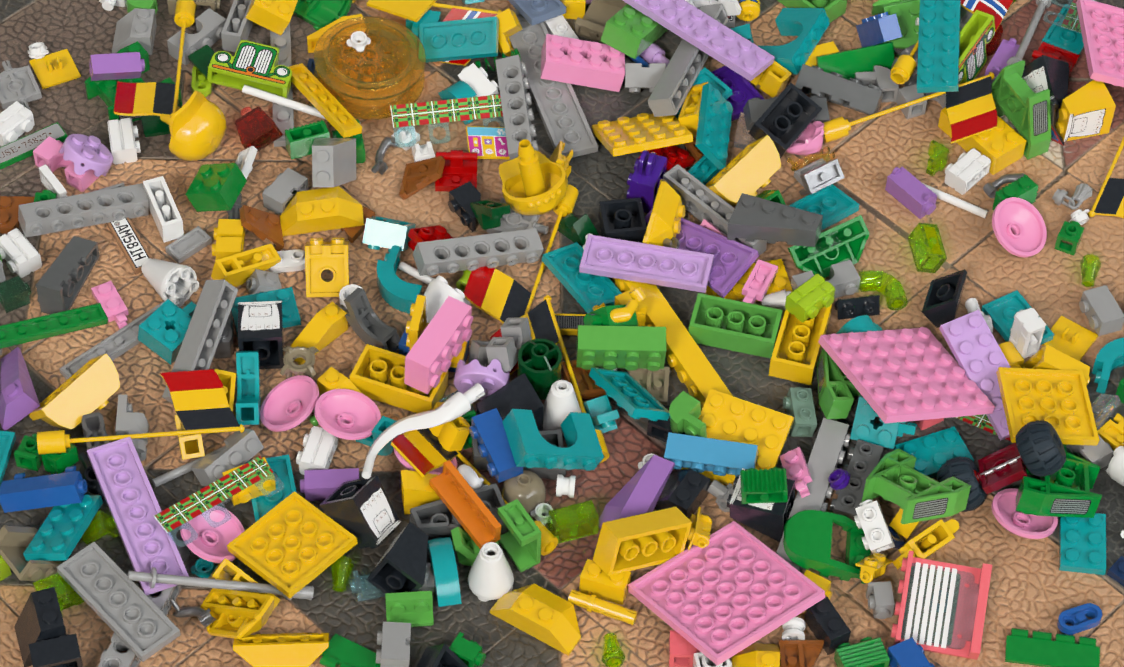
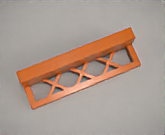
(466, 505)

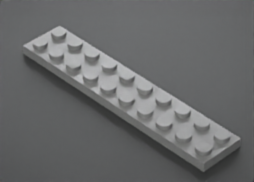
(553, 99)

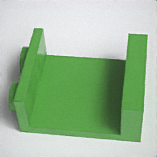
(523, 539)

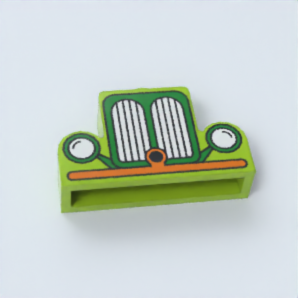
(973, 42)
(251, 66)

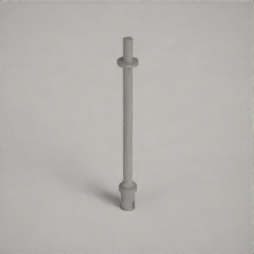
(1041, 6)
(153, 578)

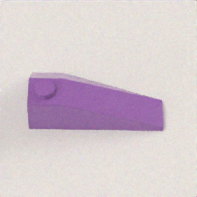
(16, 390)
(640, 492)

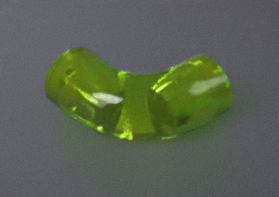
(886, 285)

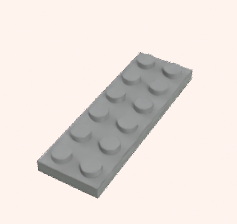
(118, 601)

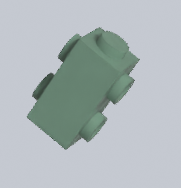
(801, 406)

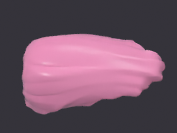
(809, 141)

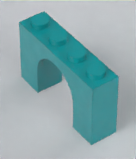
(805, 23)
(533, 450)

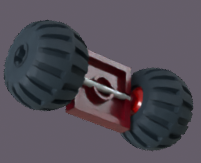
(1035, 447)

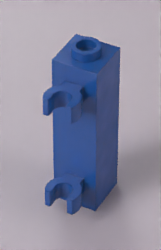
(42, 490)

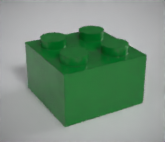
(216, 187)

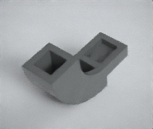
(367, 324)

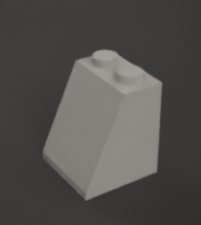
(333, 161)

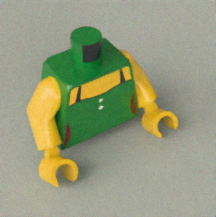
(616, 314)

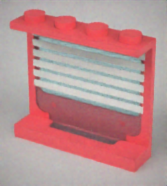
(942, 606)

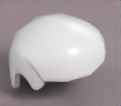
(471, 476)

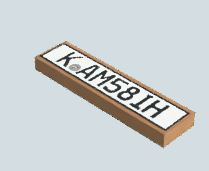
(129, 243)

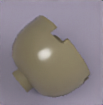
(526, 488)

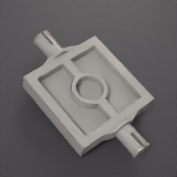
(18, 86)
(515, 221)

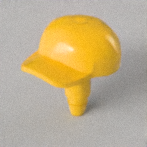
(196, 128)
(529, 185)

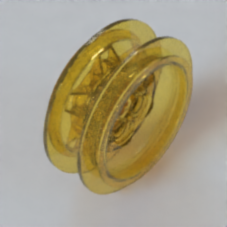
(380, 76)

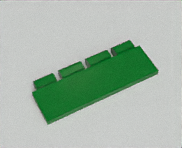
(857, 60)
(1047, 653)
(347, 654)

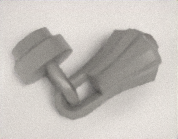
(1081, 193)

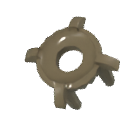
(299, 352)

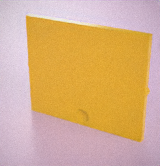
(407, 9)

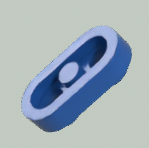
(1077, 618)

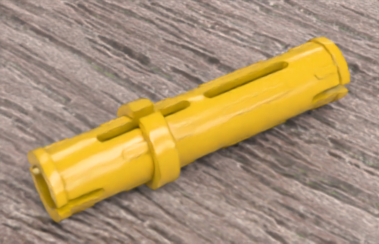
(602, 607)

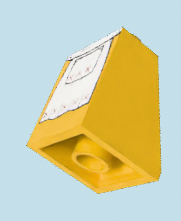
(1086, 112)

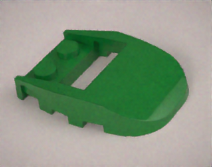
(810, 539)

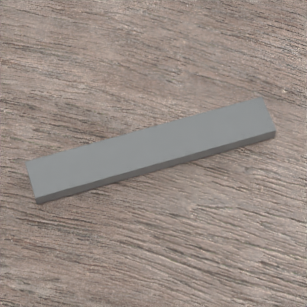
(113, 345)

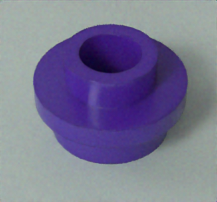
(839, 479)

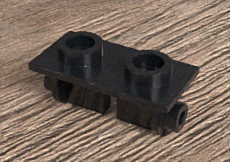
(857, 307)

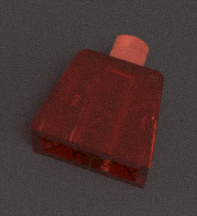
(256, 128)

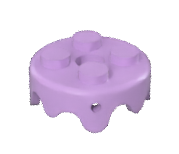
(89, 151)
(489, 377)

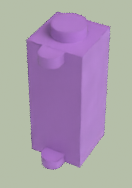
(1004, 52)
(116, 66)
(911, 192)
(322, 483)

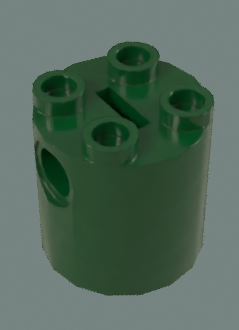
(541, 364)

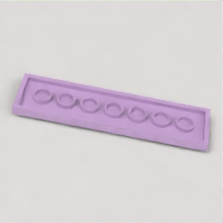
(707, 35)
(133, 510)

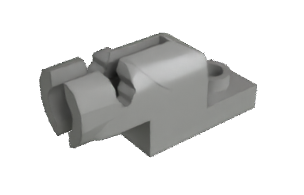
(132, 423)

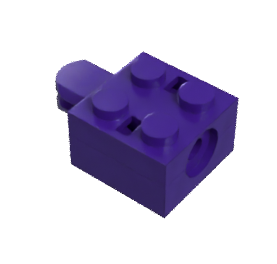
(646, 178)

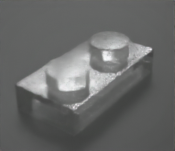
(742, 137)
(1104, 407)

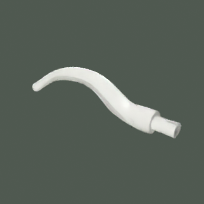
(451, 409)

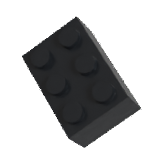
(786, 118)

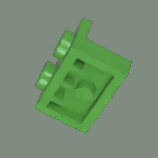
(410, 608)

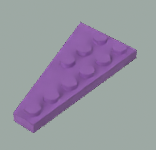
(730, 256)

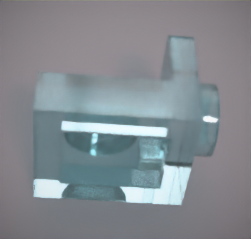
(364, 589)

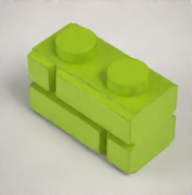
(810, 298)

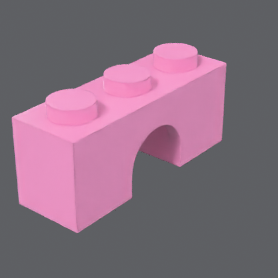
(49, 154)

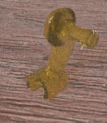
(810, 158)

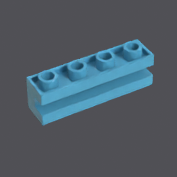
(710, 454)

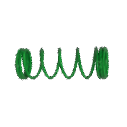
(478, 64)

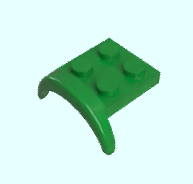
(321, 12)

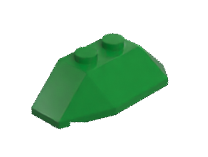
(833, 247)

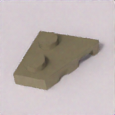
(654, 382)

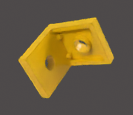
(322, 256)
(419, 323)

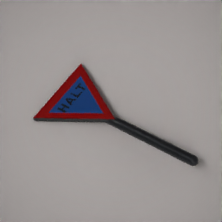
(1054, 134)

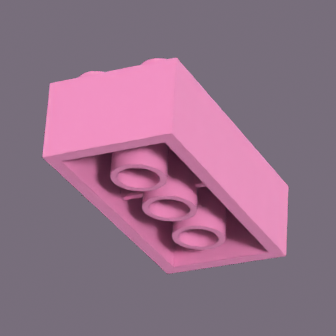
(582, 63)
(438, 345)

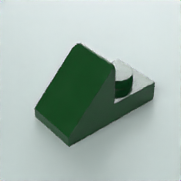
(489, 212)
(577, 229)

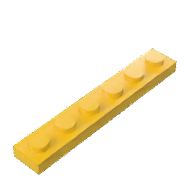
(324, 101)

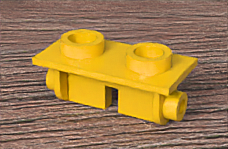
(700, 530)
(873, 566)

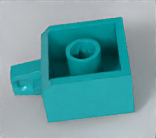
(166, 329)
(881, 434)

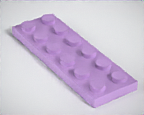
(646, 263)
(980, 358)

